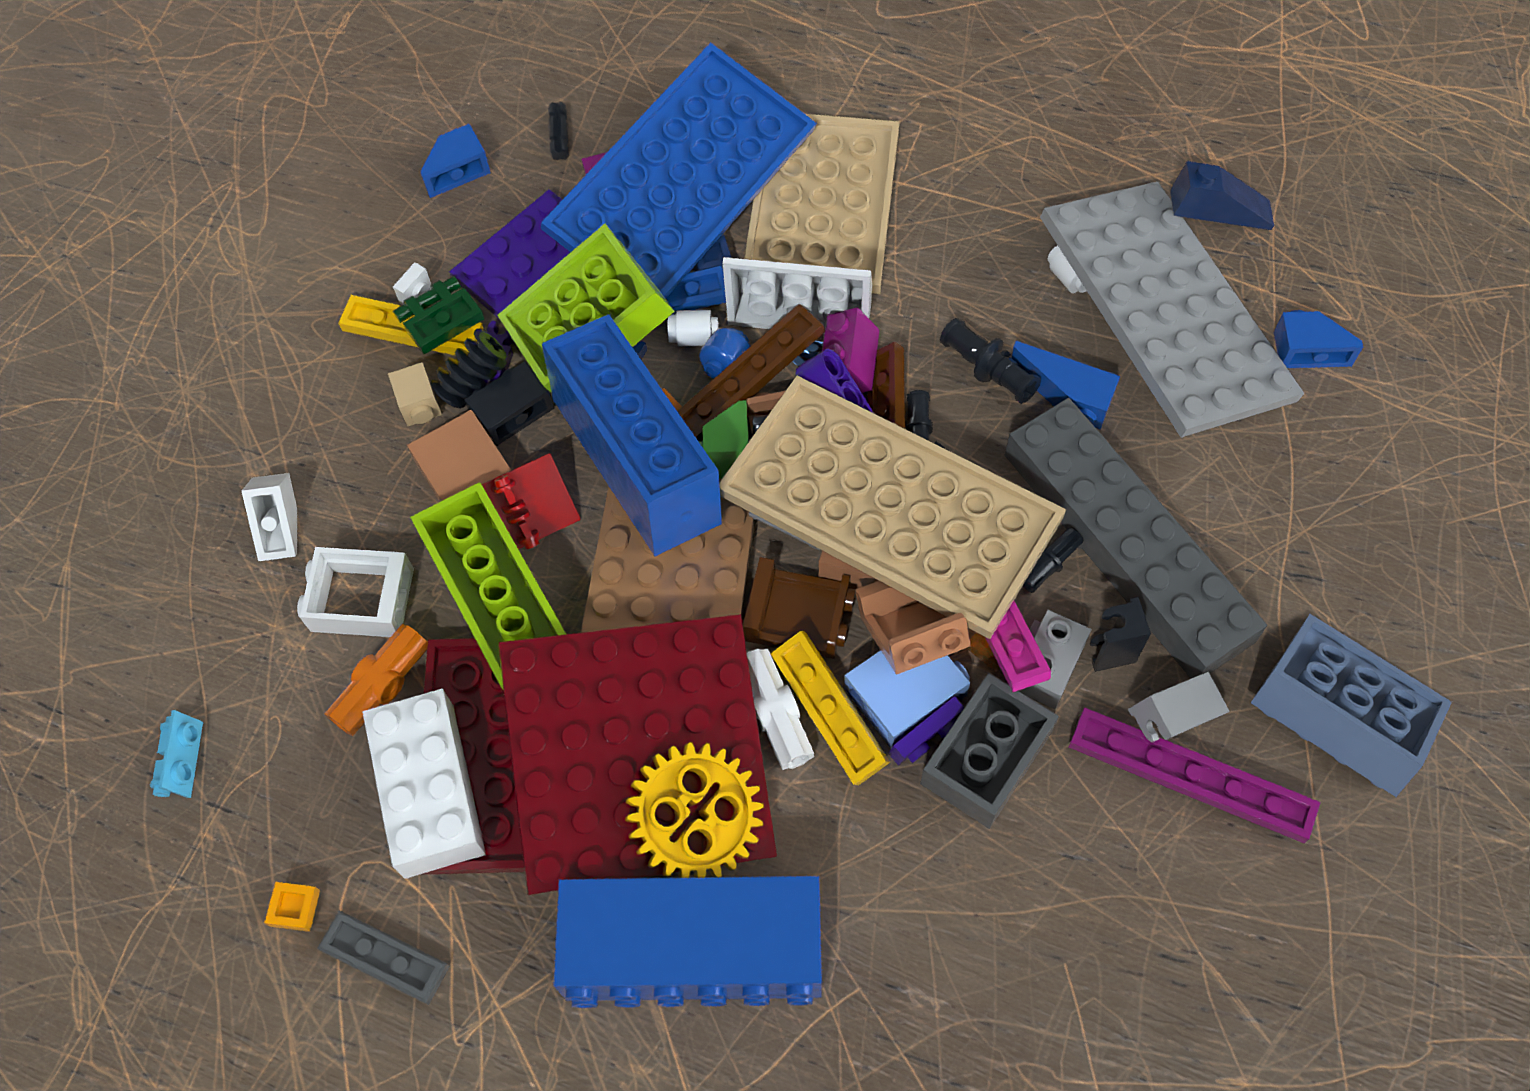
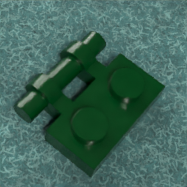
(441, 321)

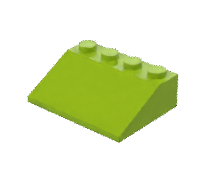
(583, 287)

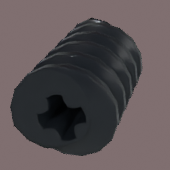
(471, 370)

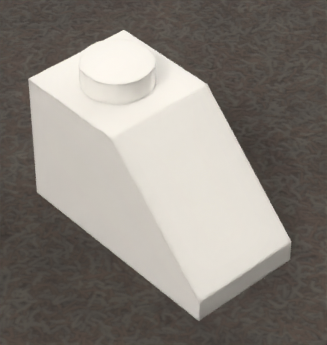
(272, 516)

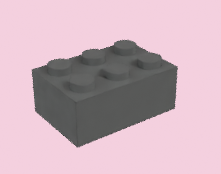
(988, 750)

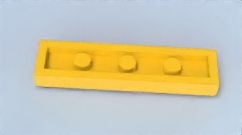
(378, 321)
(830, 708)

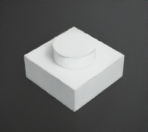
(413, 283)

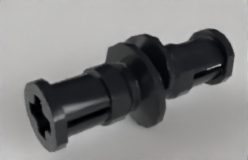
(989, 360)

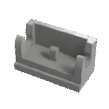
(1179, 708)

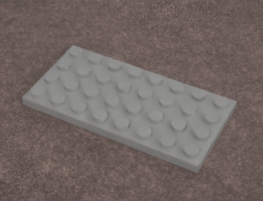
(1171, 308)

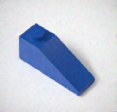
(1066, 378)

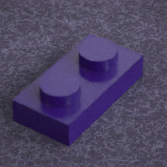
(915, 744)

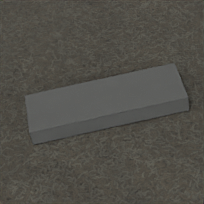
(384, 957)

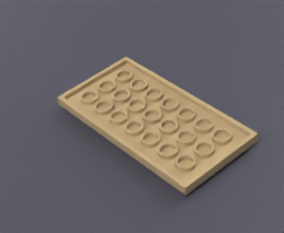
(892, 505)

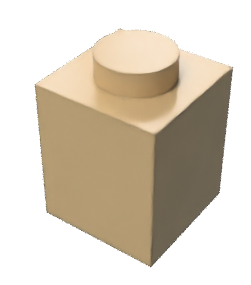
(414, 394)

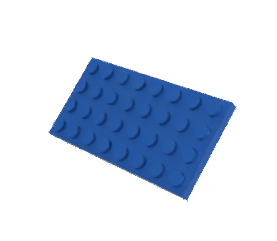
(684, 168)

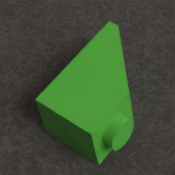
(726, 436)

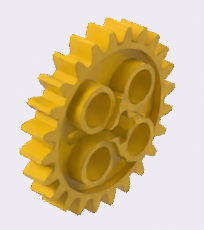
(666, 787)

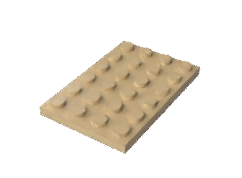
(830, 199)

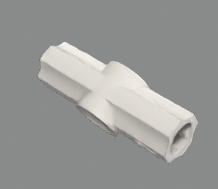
(777, 711)

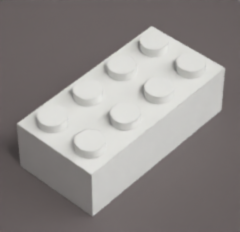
(423, 784)

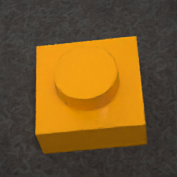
(292, 906)

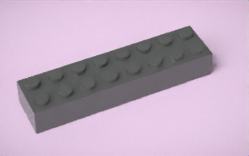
(1135, 540)

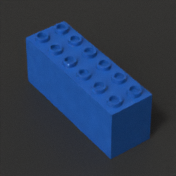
(633, 434)
(688, 940)

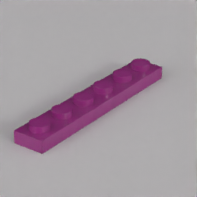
(1196, 776)

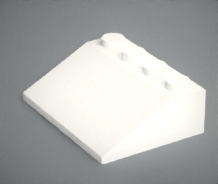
(767, 291)

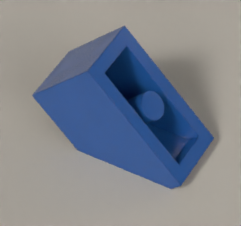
(454, 161)
(1314, 341)

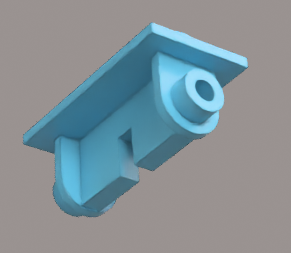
(180, 747)

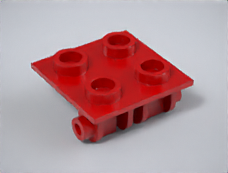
(532, 501)

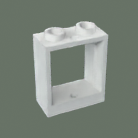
(393, 599)

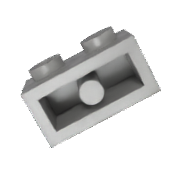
(1061, 645)

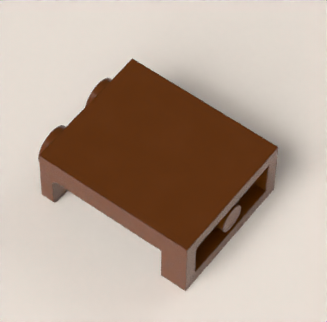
(794, 602)

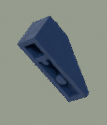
(1218, 196)

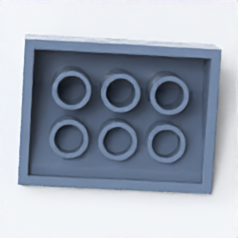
(1353, 705)

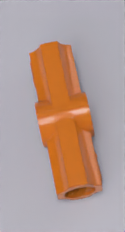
(377, 679)

